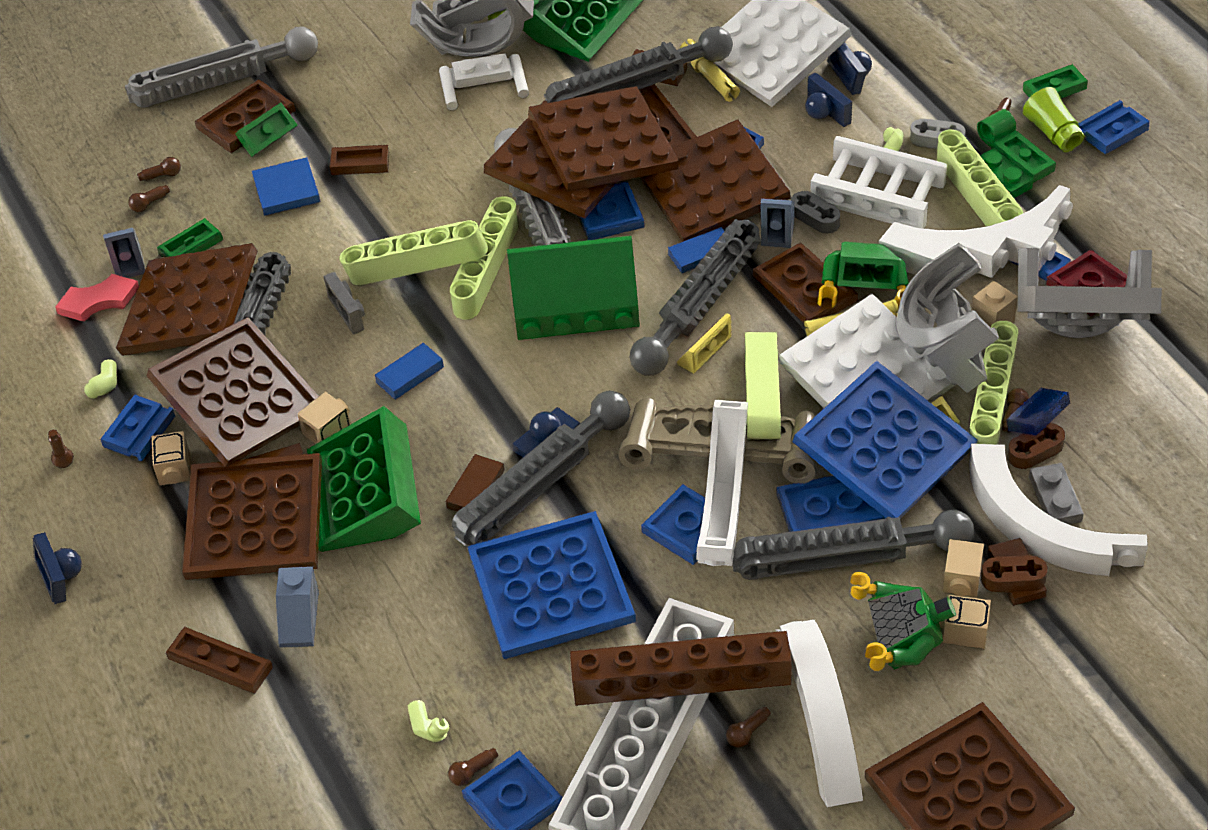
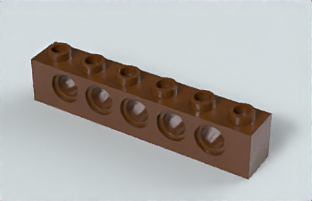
(681, 668)

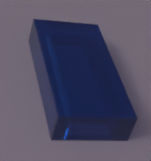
(1038, 411)

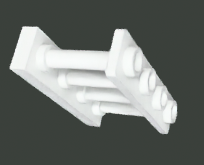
(876, 203)

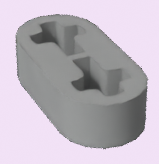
(932, 130)

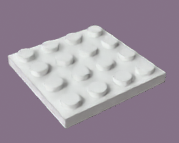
(779, 45)
(849, 345)

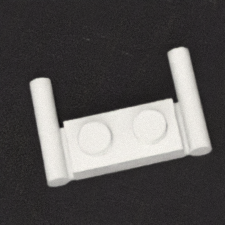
(482, 71)

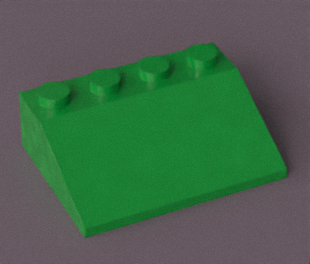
(577, 25)
(574, 287)
(366, 482)

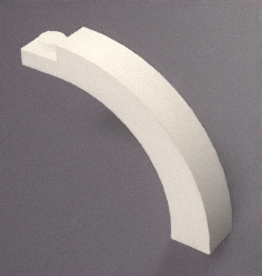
(723, 484)
(1041, 533)
(824, 714)

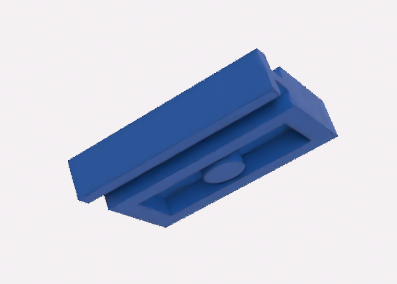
(1113, 127)
(135, 425)

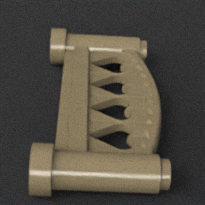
(650, 436)

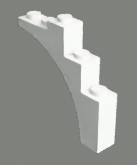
(988, 244)

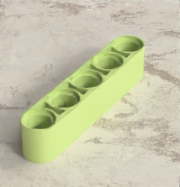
(975, 179)
(414, 252)
(476, 277)
(762, 385)
(993, 392)

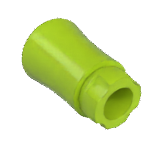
(1053, 119)

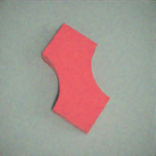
(84, 302)

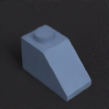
(777, 222)
(125, 253)
(296, 606)

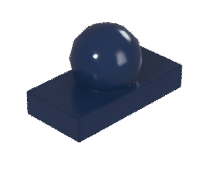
(850, 67)
(826, 101)
(541, 427)
(55, 566)

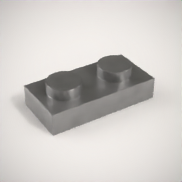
(341, 298)
(1056, 493)

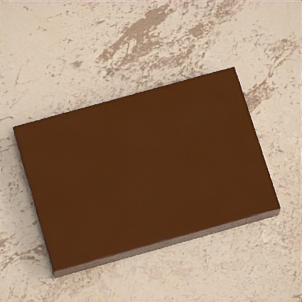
(238, 111)
(796, 280)

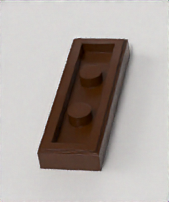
(219, 660)

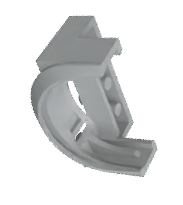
(449, 18)
(1113, 304)
(959, 332)

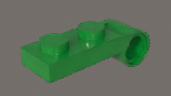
(1000, 132)

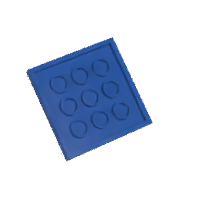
(884, 441)
(550, 585)

